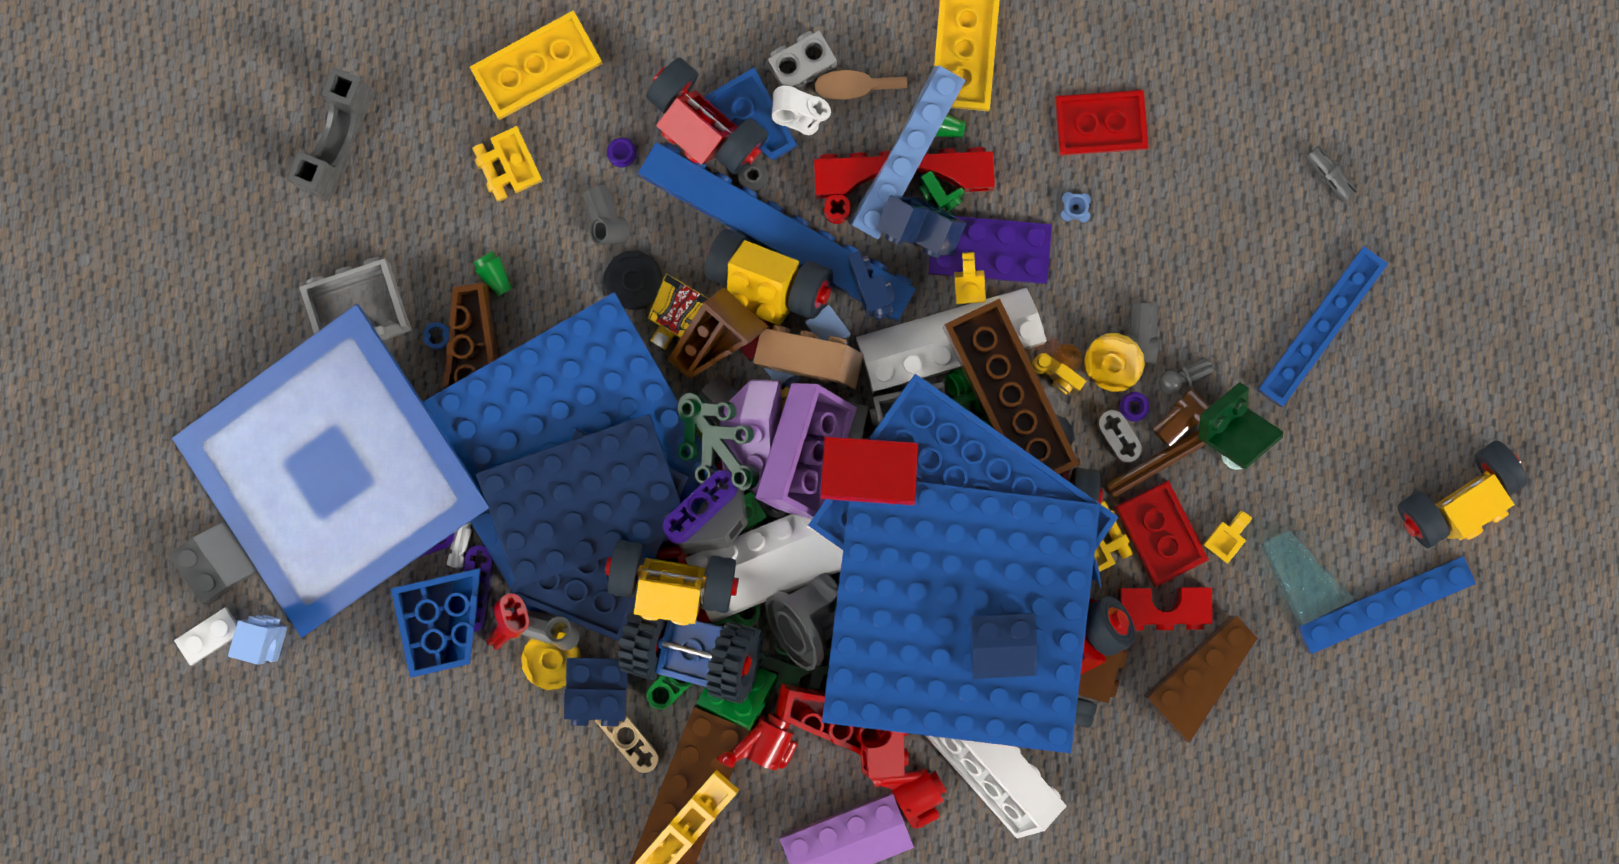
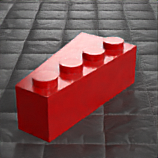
(805, 708)

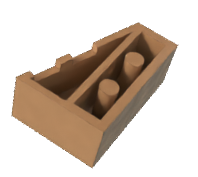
(808, 356)

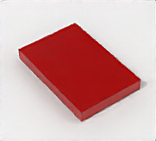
(1101, 122)
(869, 471)
(1161, 533)

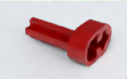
(509, 624)

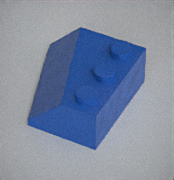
(437, 621)

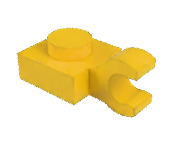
(969, 283)
(1226, 539)

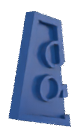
(749, 98)

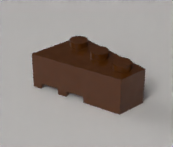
(714, 333)

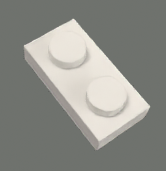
(207, 636)

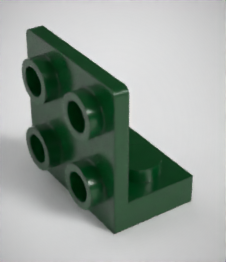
(1236, 429)

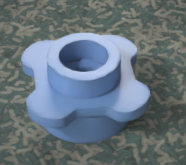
(1082, 201)

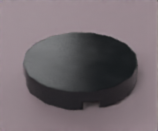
(637, 290)

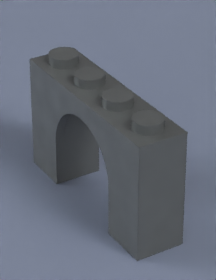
(348, 103)

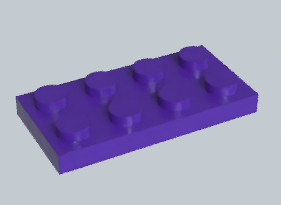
(1002, 249)

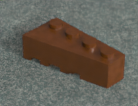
(471, 333)
(1197, 682)

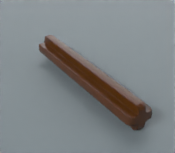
(1154, 464)

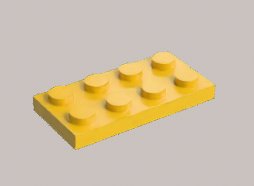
(968, 48)
(536, 65)

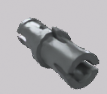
(1331, 173)

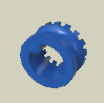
(427, 336)

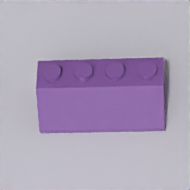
(796, 456)
(851, 836)

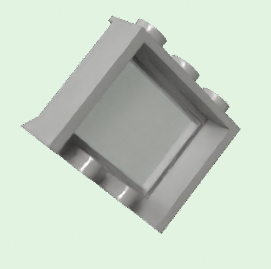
(367, 285)

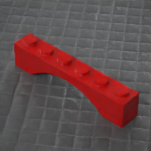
(967, 170)

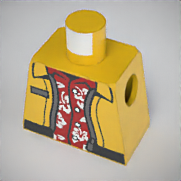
(673, 310)

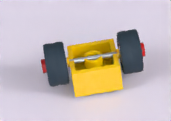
(767, 280)
(1470, 506)
(670, 588)

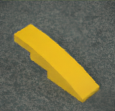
(690, 821)

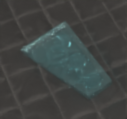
(1303, 581)

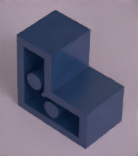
(921, 223)

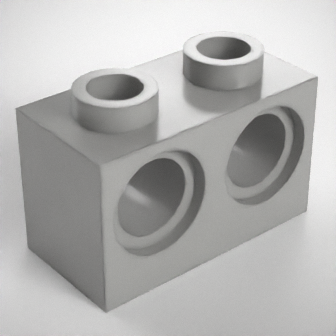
(806, 68)

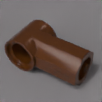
(1181, 418)

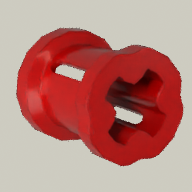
(837, 218)

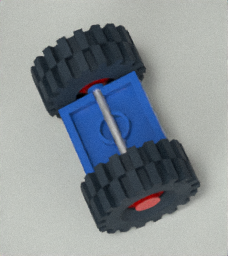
(697, 653)

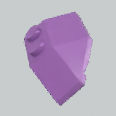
(760, 408)

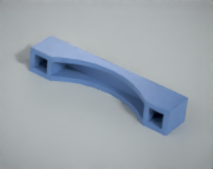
(910, 148)

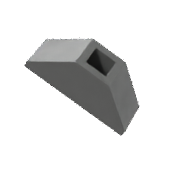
(721, 528)

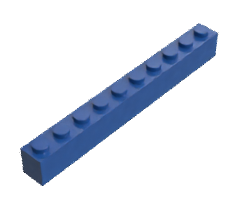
(761, 221)

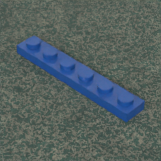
(1322, 326)
(1386, 604)

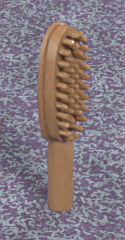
(853, 84)

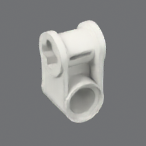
(796, 109)

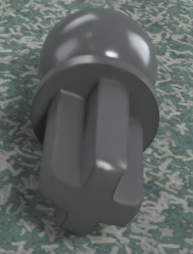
(1172, 381)

